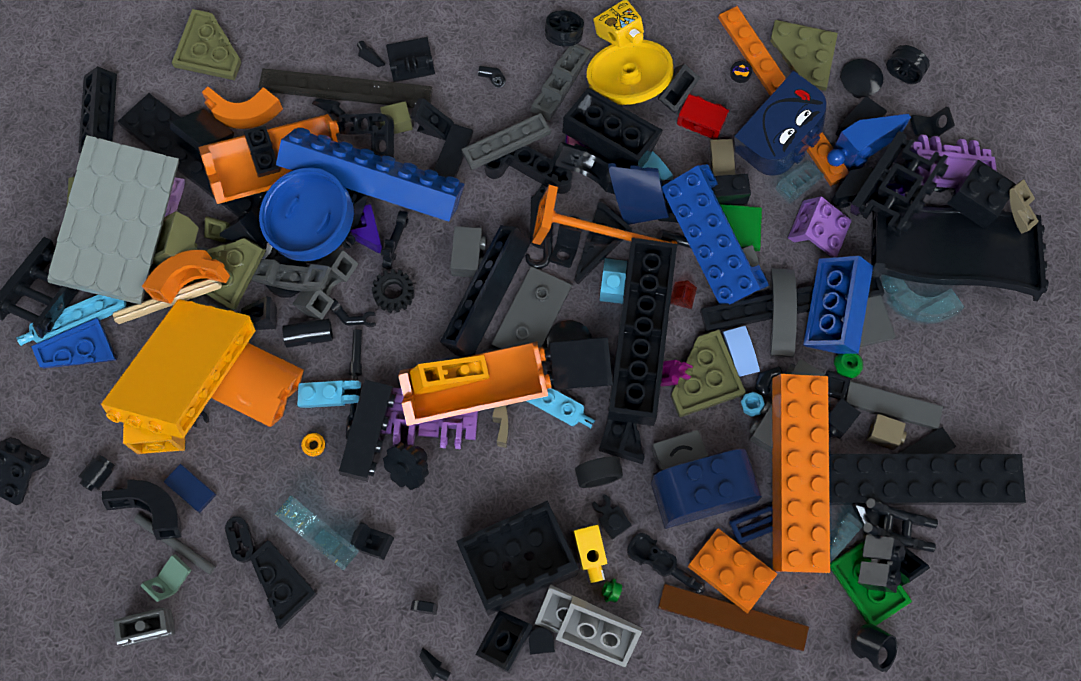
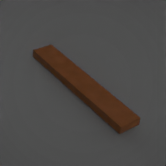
(733, 617)

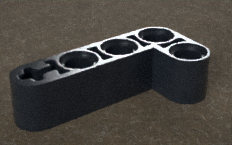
(531, 167)

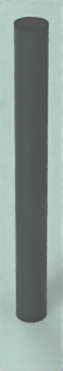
(178, 546)

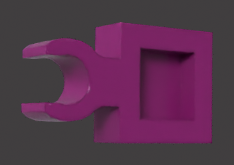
(673, 371)

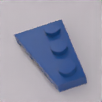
(75, 347)

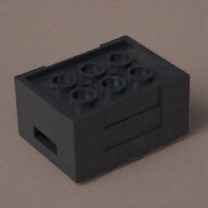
(509, 541)

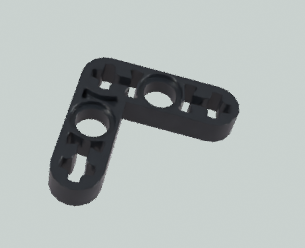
(377, 133)

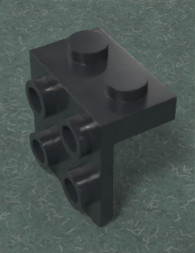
(16, 468)

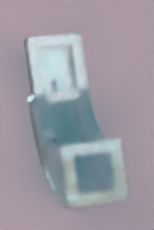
(918, 308)
(316, 532)

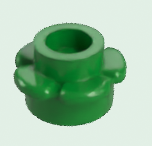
(611, 591)

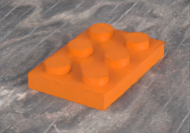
(732, 570)

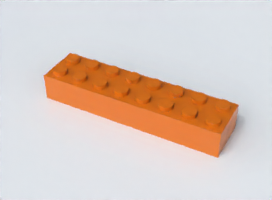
(800, 474)

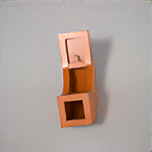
(243, 115)
(181, 269)

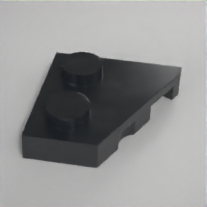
(622, 441)

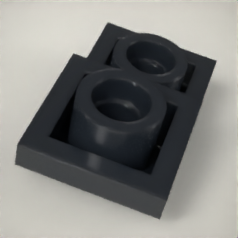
(261, 151)

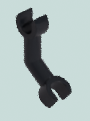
(351, 320)

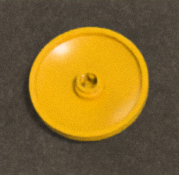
(630, 72)

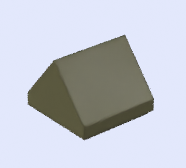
(213, 228)

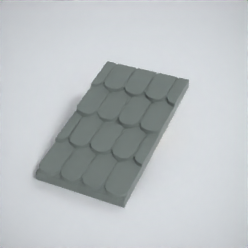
(113, 220)

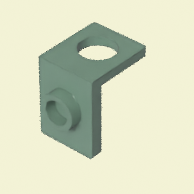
(168, 580)

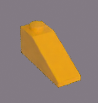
(448, 374)

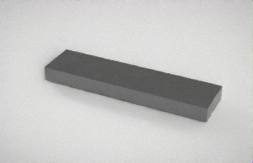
(506, 141)
(894, 405)

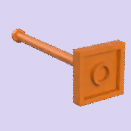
(546, 216)

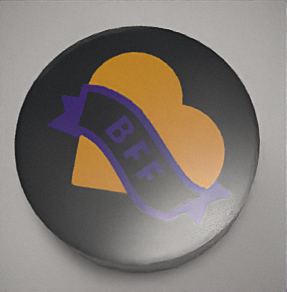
(741, 71)

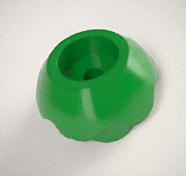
(846, 370)

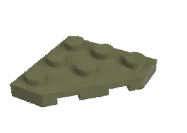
(206, 48)
(806, 50)
(241, 262)
(712, 377)

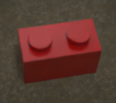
(702, 116)

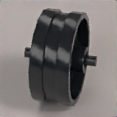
(564, 28)
(908, 64)

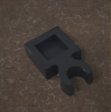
(613, 520)

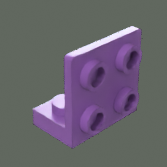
(821, 225)

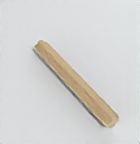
(151, 305)

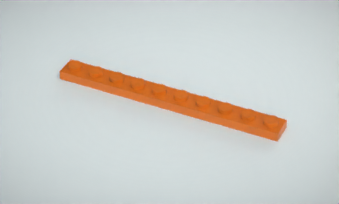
(771, 79)

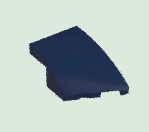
(638, 193)

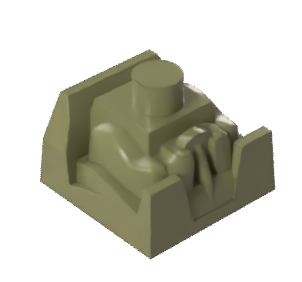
(176, 236)

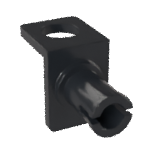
(568, 242)

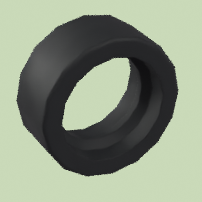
(599, 472)

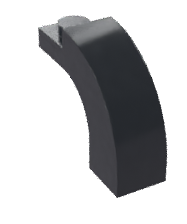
(585, 162)
(150, 497)

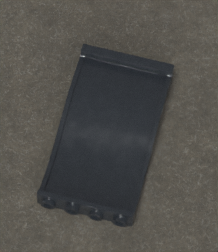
(954, 250)

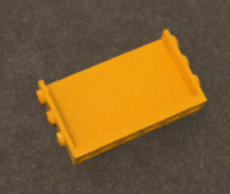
(179, 368)

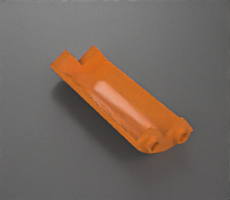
(232, 168)
(513, 377)
(259, 385)

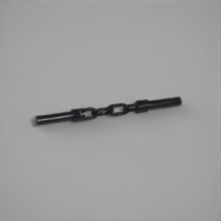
(354, 371)

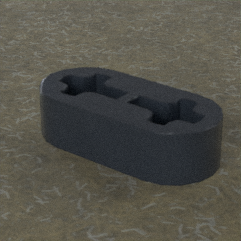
(245, 538)

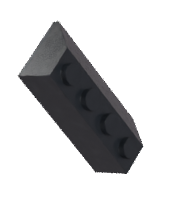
(611, 130)

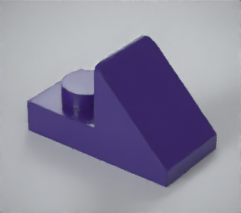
(368, 234)

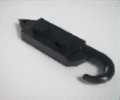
(546, 245)

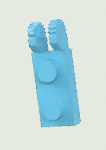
(326, 394)

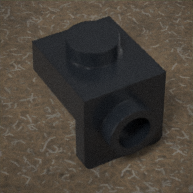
(371, 541)

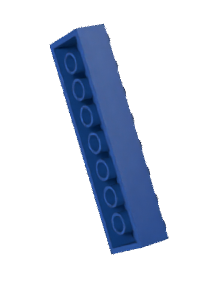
(372, 174)

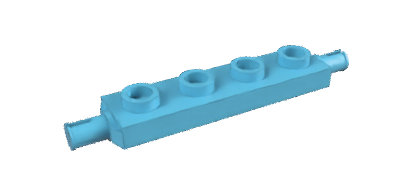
(76, 315)
(563, 408)

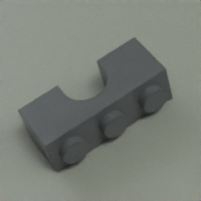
(317, 303)

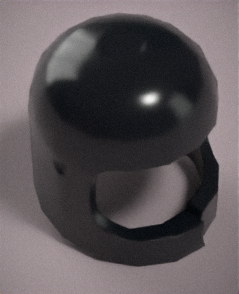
(867, 642)

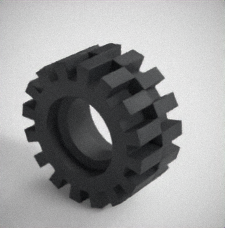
(388, 279)

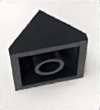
(504, 641)

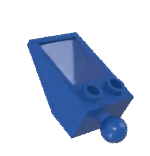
(865, 139)

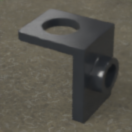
(930, 125)

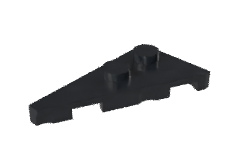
(599, 245)

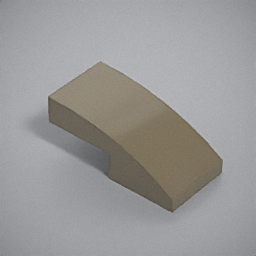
(722, 157)
(1019, 200)
(500, 416)

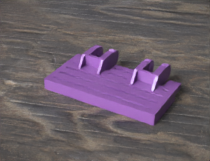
(960, 158)
(431, 428)

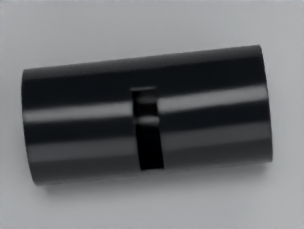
(304, 332)

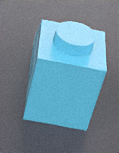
(613, 281)

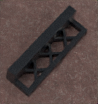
(98, 105)

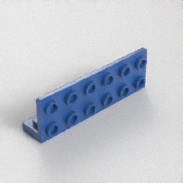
(712, 236)

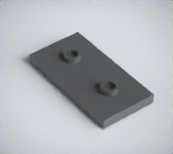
(532, 310)

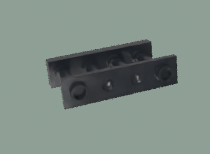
(19, 285)

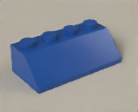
(838, 304)

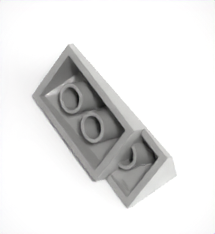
(588, 626)

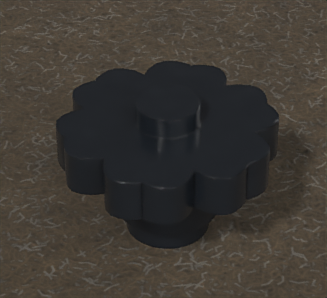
(406, 465)

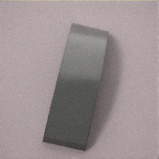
(291, 277)
(783, 312)

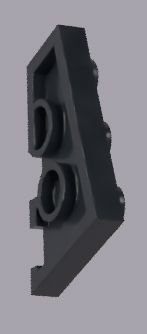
(282, 583)

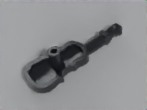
(645, 551)

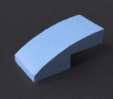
(741, 350)

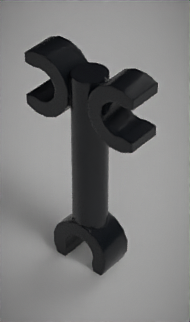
(390, 245)

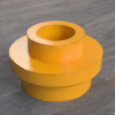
(306, 444)

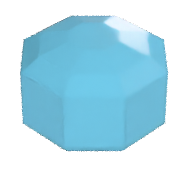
(752, 404)

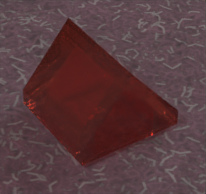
(683, 294)

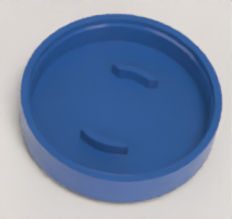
(306, 214)

